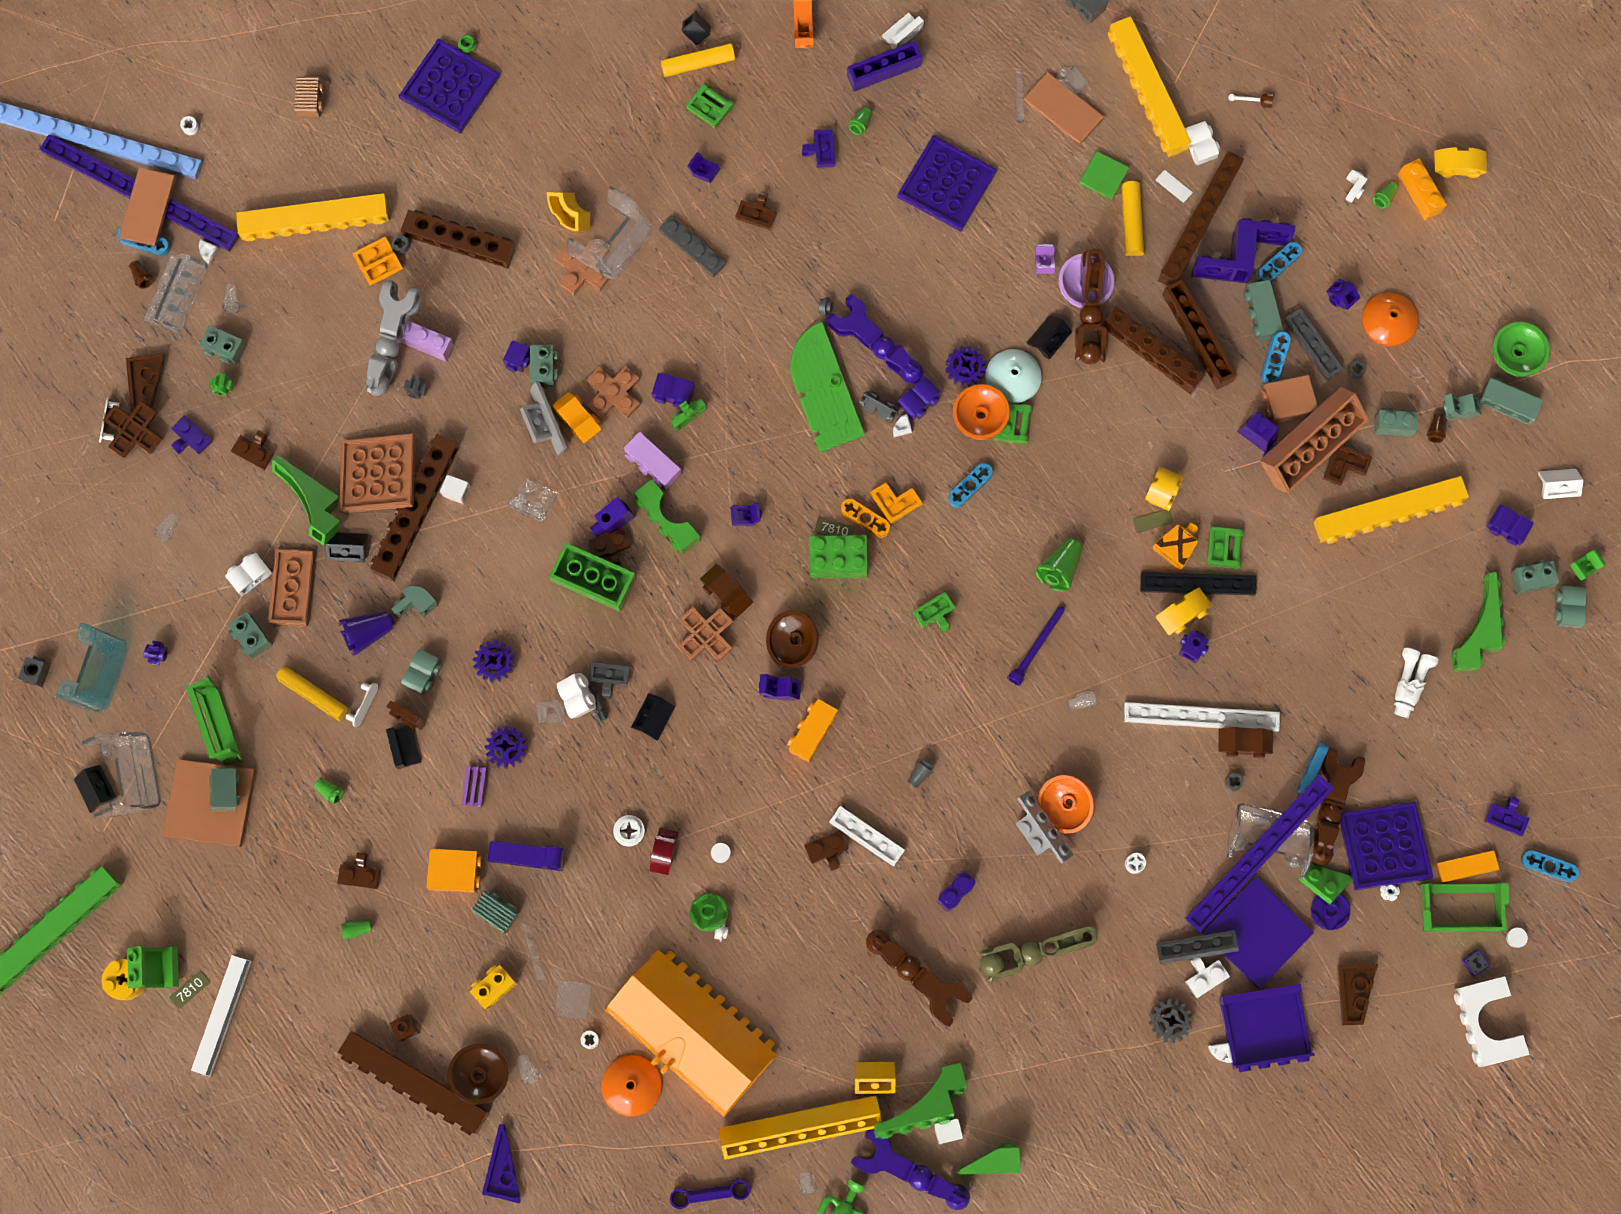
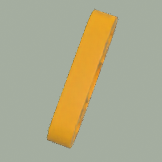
(850, 515)

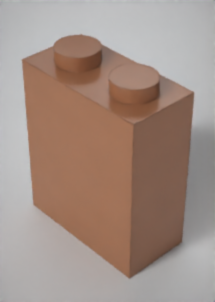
(1288, 399)

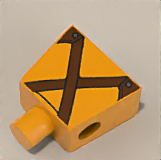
(1177, 544)

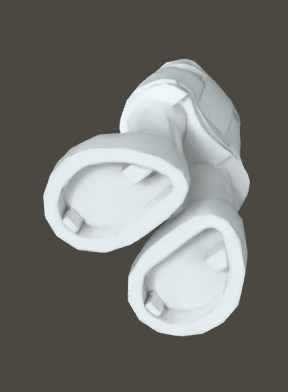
(1409, 692)

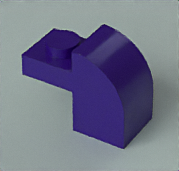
(779, 688)

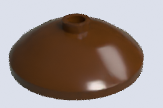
(783, 637)
(478, 1060)

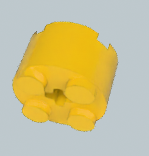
(1164, 488)
(113, 983)

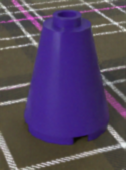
(365, 630)

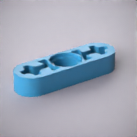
(148, 248)
(1280, 255)
(1284, 346)
(956, 491)
(1313, 766)
(1564, 866)

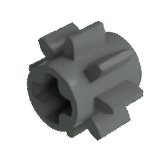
(415, 387)

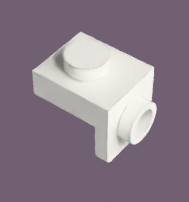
(1358, 180)

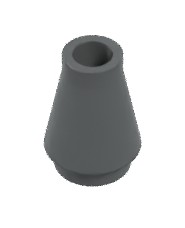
(920, 772)

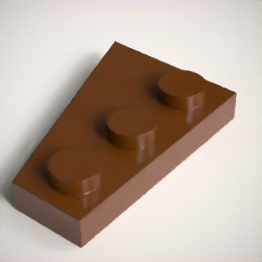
(143, 378)
(1354, 991)

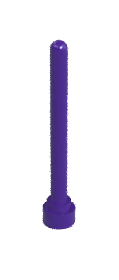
(1017, 675)

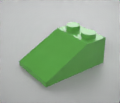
(995, 1161)

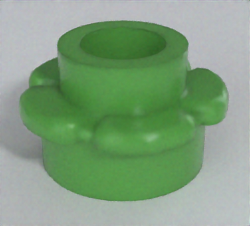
(464, 40)

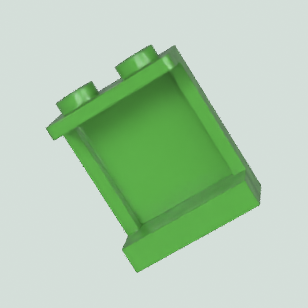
(152, 967)

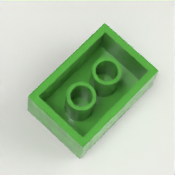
(838, 556)

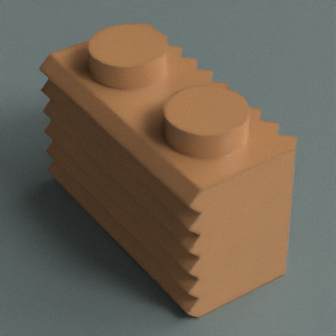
(308, 97)

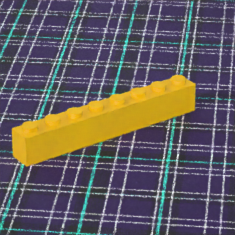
(1149, 87)
(312, 217)
(1391, 509)
(799, 1127)

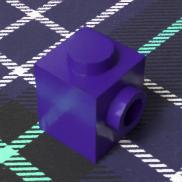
(517, 357)

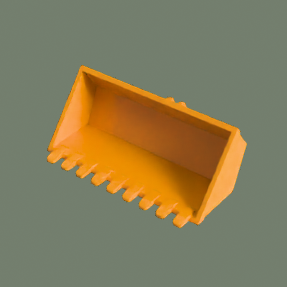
(691, 1031)

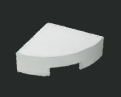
(207, 251)
(902, 426)
(1221, 1052)

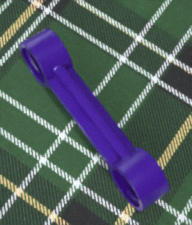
(710, 1194)

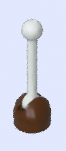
(1265, 100)

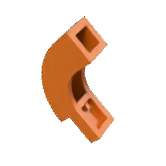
(803, 23)

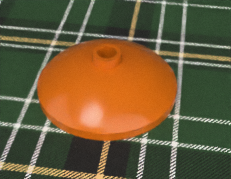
(1382, 326)
(979, 400)
(1054, 802)
(646, 1085)

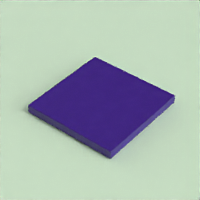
(449, 86)
(947, 183)
(1385, 846)
(1264, 932)

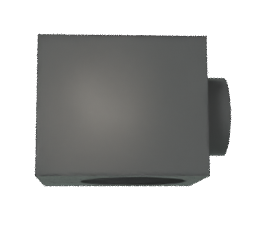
(38, 678)

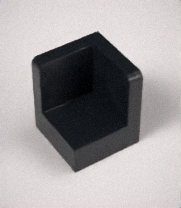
(696, 28)

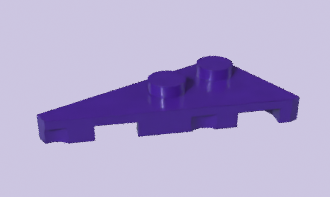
(501, 1175)

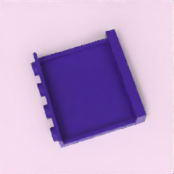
(1266, 1027)

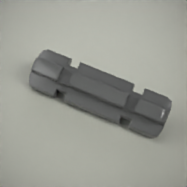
(600, 714)

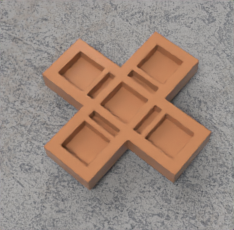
(578, 273)
(612, 392)
(705, 634)

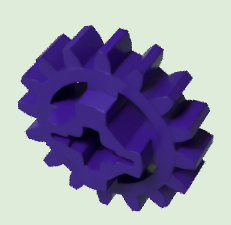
(962, 358)
(488, 666)
(506, 755)

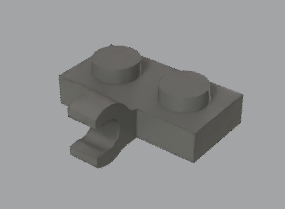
(609, 675)

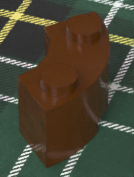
(726, 591)
(1245, 741)

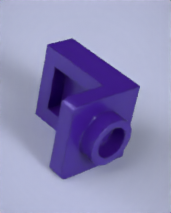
(703, 168)
(745, 514)

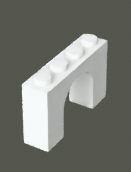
(1486, 1050)

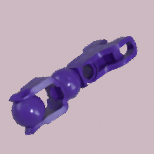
(873, 338)
(919, 1177)

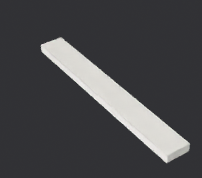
(1200, 716)

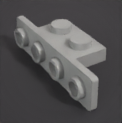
(541, 420)
(1040, 830)

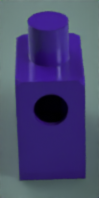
(1259, 431)
(617, 512)

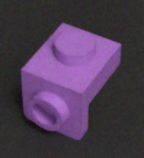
(1044, 258)

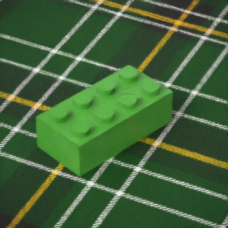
(592, 577)

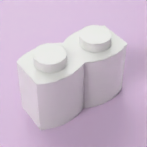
(1202, 146)
(248, 574)
(576, 695)

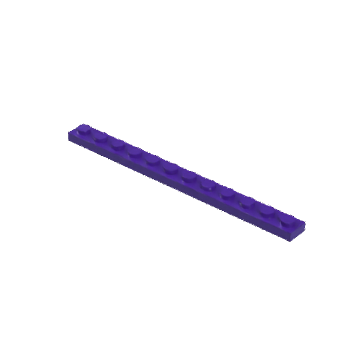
(124, 185)

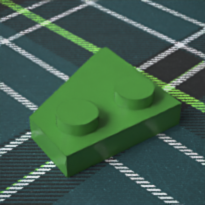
(1326, 882)

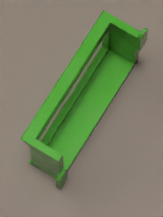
(217, 721)
(1501, 898)

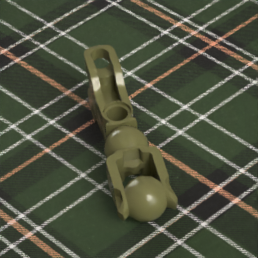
(1032, 953)

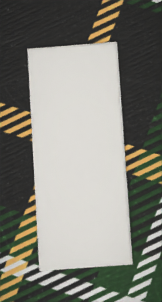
(1174, 186)

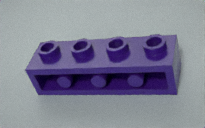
(884, 66)

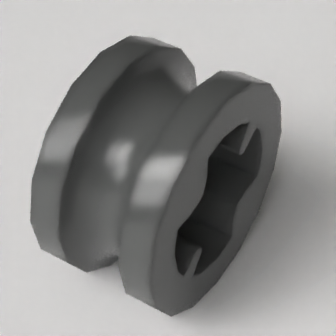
(405, 248)
(1361, 365)
(1232, 776)

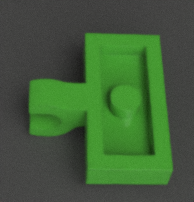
(689, 413)
(934, 611)

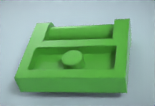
(706, 109)
(1008, 432)
(1218, 547)

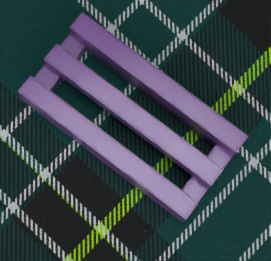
(474, 784)

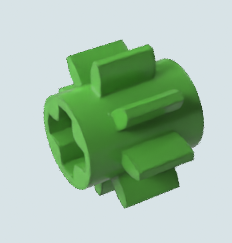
(221, 384)

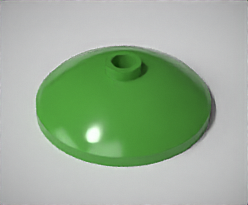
(1526, 340)

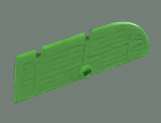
(827, 397)

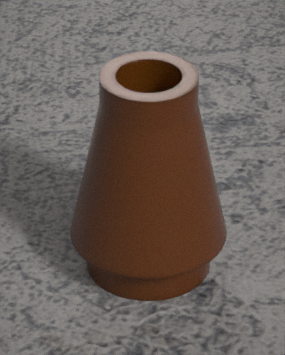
(140, 275)
(1437, 429)

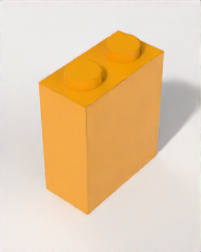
(453, 870)

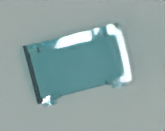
(98, 671)

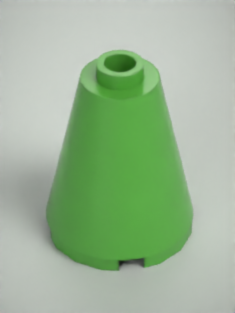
(1060, 565)

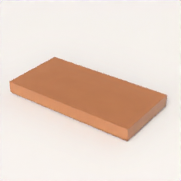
(1063, 108)
(147, 207)
(291, 587)

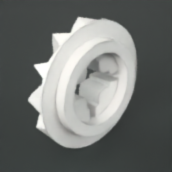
(622, 824)

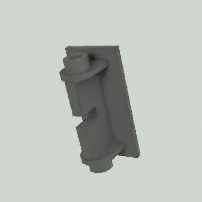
(872, 402)

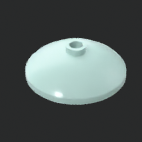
(1017, 387)

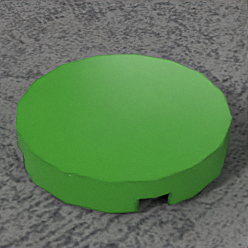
(708, 912)

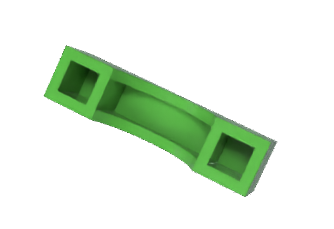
(682, 535)

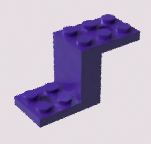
(1243, 248)

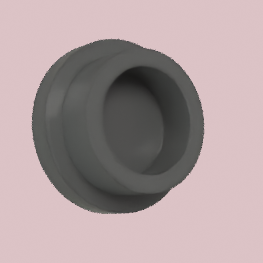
(825, 306)

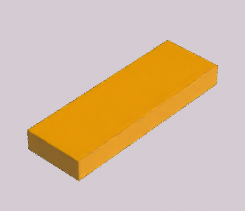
(1467, 866)

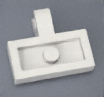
(1206, 977)

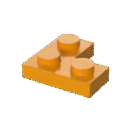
(893, 507)

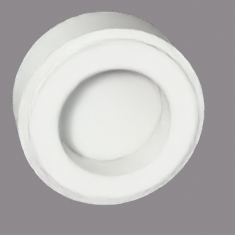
(720, 853)
(1516, 937)

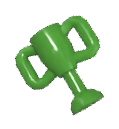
(845, 1206)

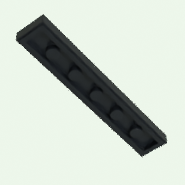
(1208, 583)

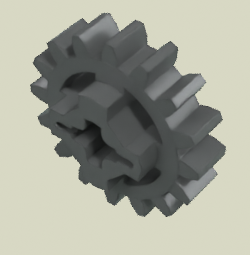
(1168, 1030)

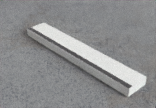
(221, 1016)

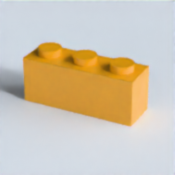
(1422, 189)
(812, 730)

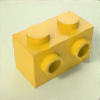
(492, 987)
(874, 1077)

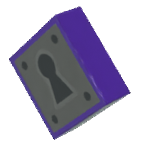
(1475, 963)

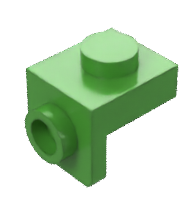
(1588, 564)

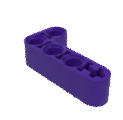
(527, 856)

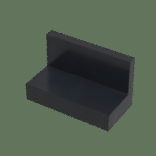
(1050, 336)
(346, 547)
(653, 716)
(403, 747)
(94, 787)

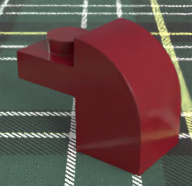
(663, 851)

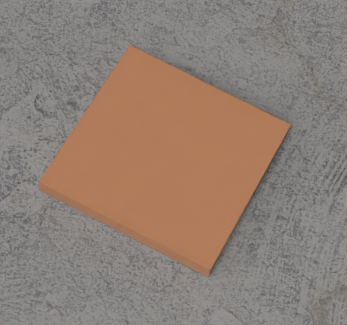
(377, 473)
(189, 806)

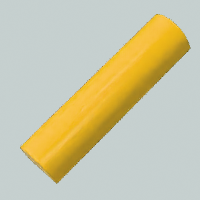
(697, 60)
(1132, 218)
(312, 693)

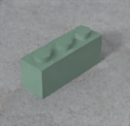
(1262, 310)
(1510, 401)

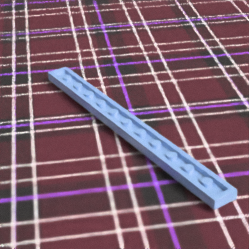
(100, 141)

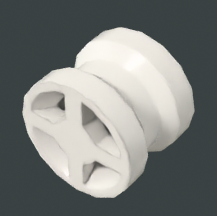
(1136, 860)

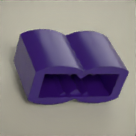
(672, 390)
(919, 398)
(1509, 525)
(960, 887)

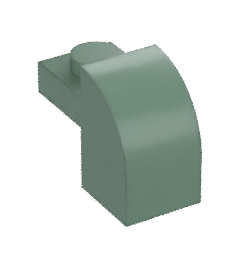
(1461, 407)
(415, 597)

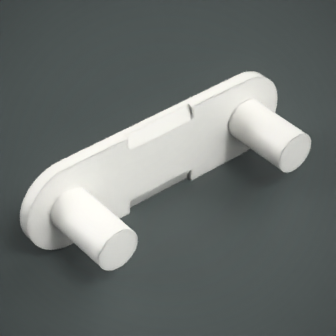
(107, 436)
(361, 712)

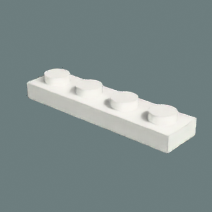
(866, 836)

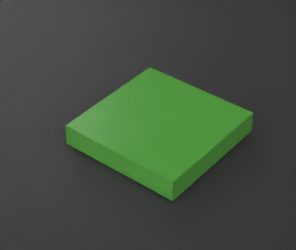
(1104, 175)

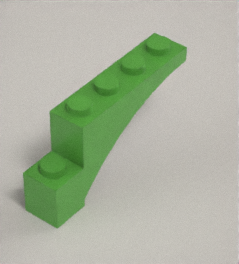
(315, 498)
(1487, 631)
(931, 1109)

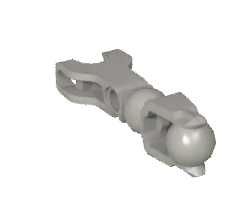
(392, 328)

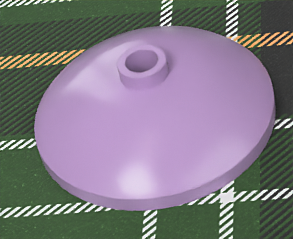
(1070, 282)

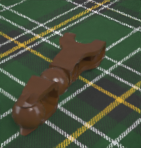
(1091, 312)
(1331, 812)
(910, 970)

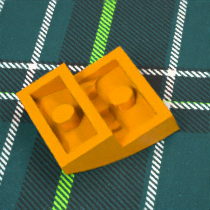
(377, 261)

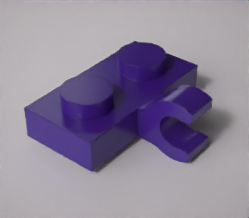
(822, 148)
(189, 435)
(1507, 818)

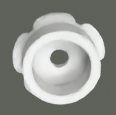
(1390, 896)
(721, 933)

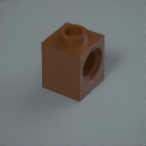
(404, 1028)

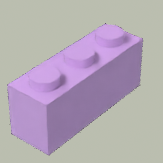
(427, 341)
(652, 461)

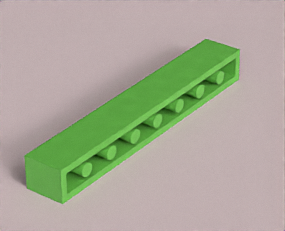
(56, 925)

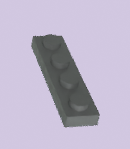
(692, 246)
(1313, 344)
(1197, 947)

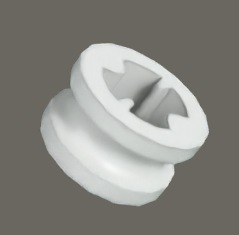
(191, 120)
(583, 1040)

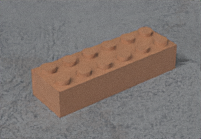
(1314, 440)

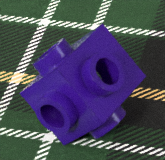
(1343, 294)
(1193, 652)

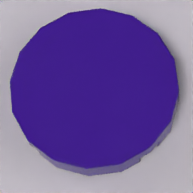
(1330, 916)

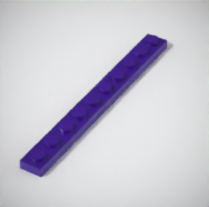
(1259, 853)

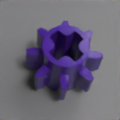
(155, 652)

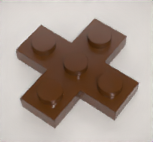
(132, 429)

